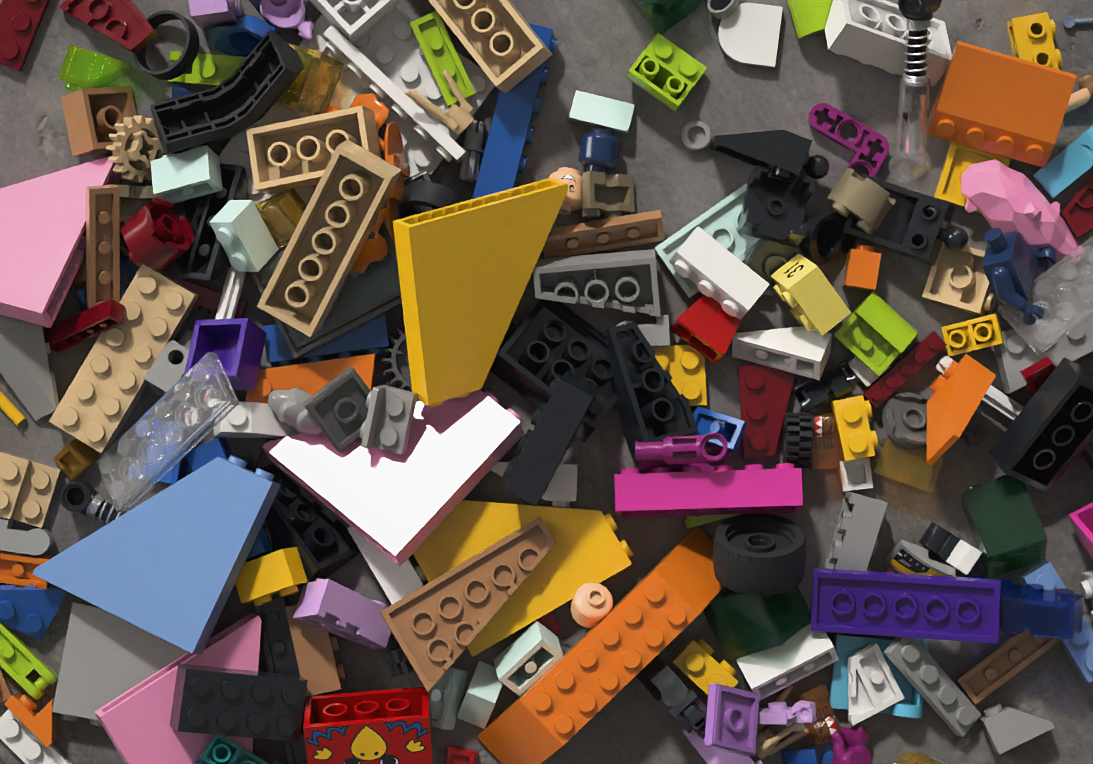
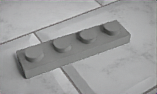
(933, 684)

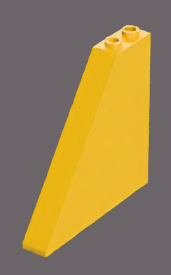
(464, 279)
(582, 554)

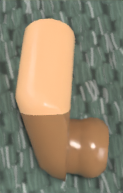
(1082, 96)

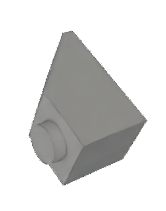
(1010, 727)

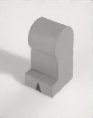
(656, 334)
(30, 542)

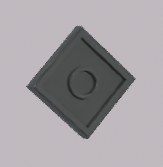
(340, 408)

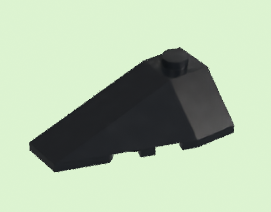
(644, 392)
(298, 523)

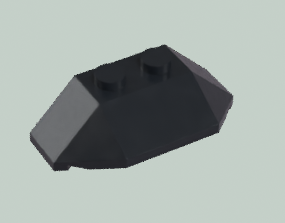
(206, 256)

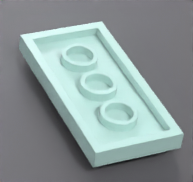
(721, 224)

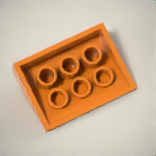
(1001, 104)

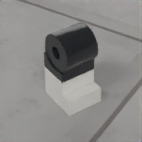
(950, 548)

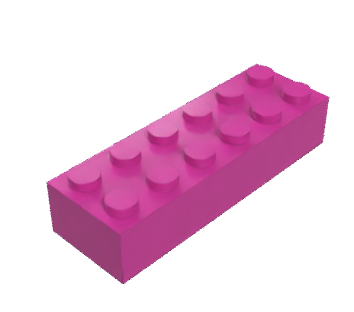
(708, 492)

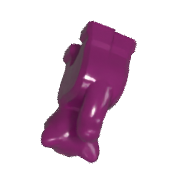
(857, 750)

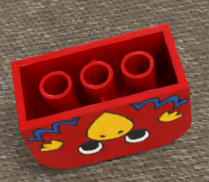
(369, 727)

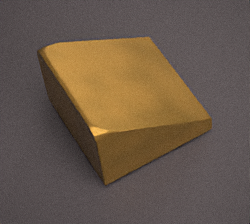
(76, 458)

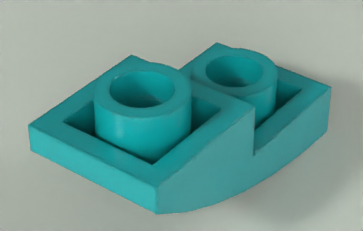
(225, 751)

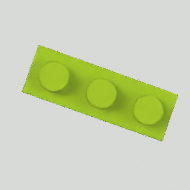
(441, 56)

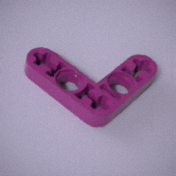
(858, 145)

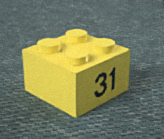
(809, 295)

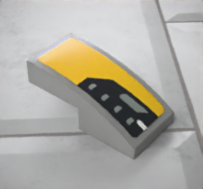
(914, 559)

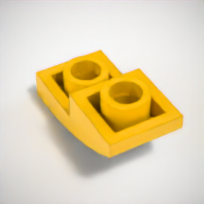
(972, 334)

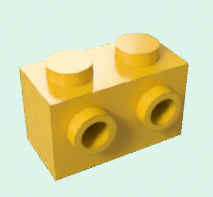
(1033, 39)
(853, 428)
(271, 575)
(697, 663)

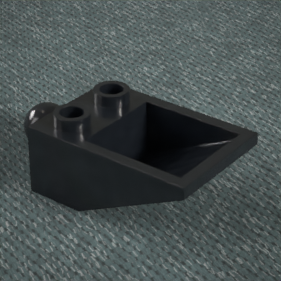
(774, 149)
(908, 221)

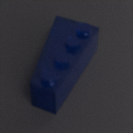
(1039, 610)

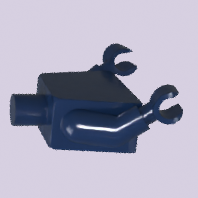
(1011, 270)

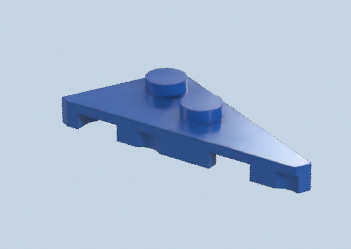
(29, 608)

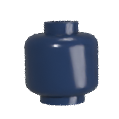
(599, 150)

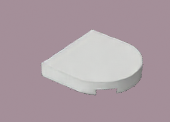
(752, 34)

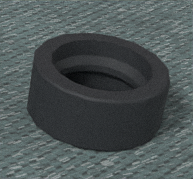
(424, 197)

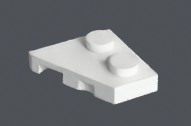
(870, 684)

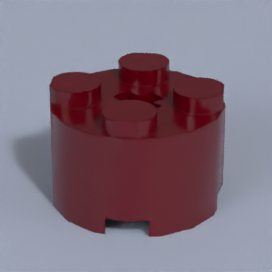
(157, 235)

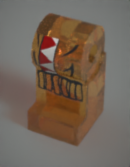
(824, 442)
(826, 721)

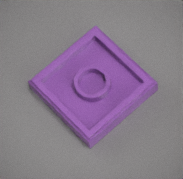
(731, 720)

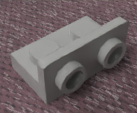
(388, 419)

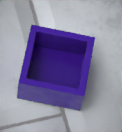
(238, 347)

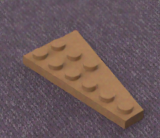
(452, 609)

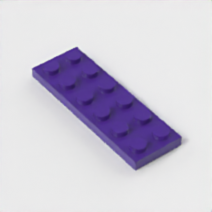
(905, 605)

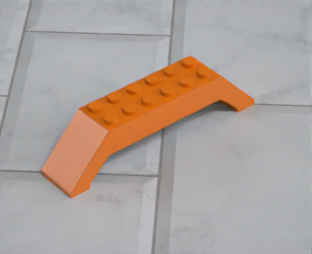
(607, 655)

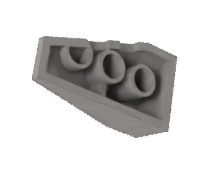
(26, 365)

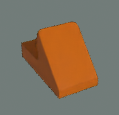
(41, 724)

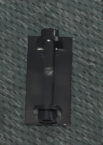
(836, 380)

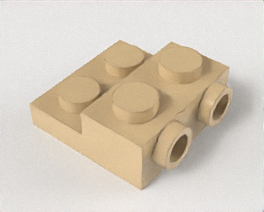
(960, 281)
(26, 489)

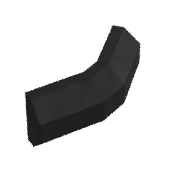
(231, 104)

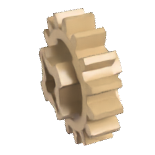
(135, 148)

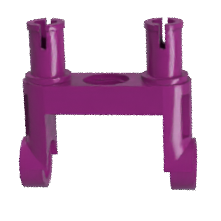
(681, 452)

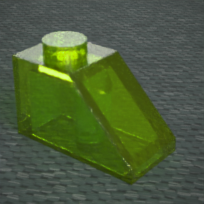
(90, 69)

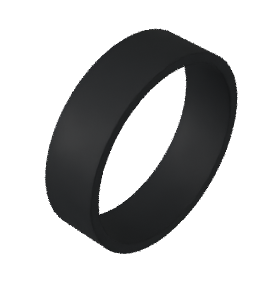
(188, 56)

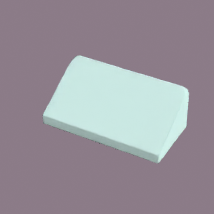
(601, 112)
(446, 698)

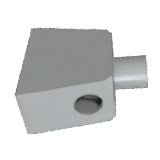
(163, 373)

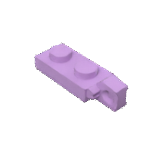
(779, 713)

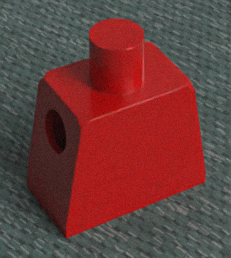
(707, 328)

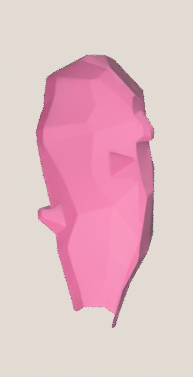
(1015, 204)

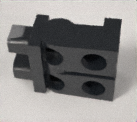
(682, 702)

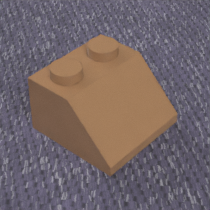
(92, 117)

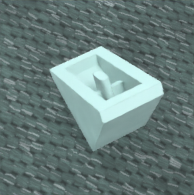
(480, 695)

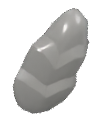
(290, 411)

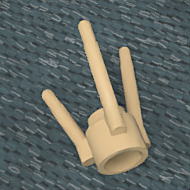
(455, 117)
(768, 743)

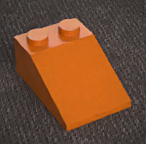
(954, 403)

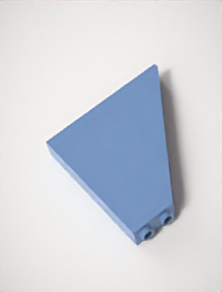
(172, 555)

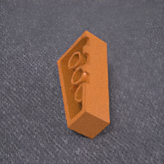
(310, 376)

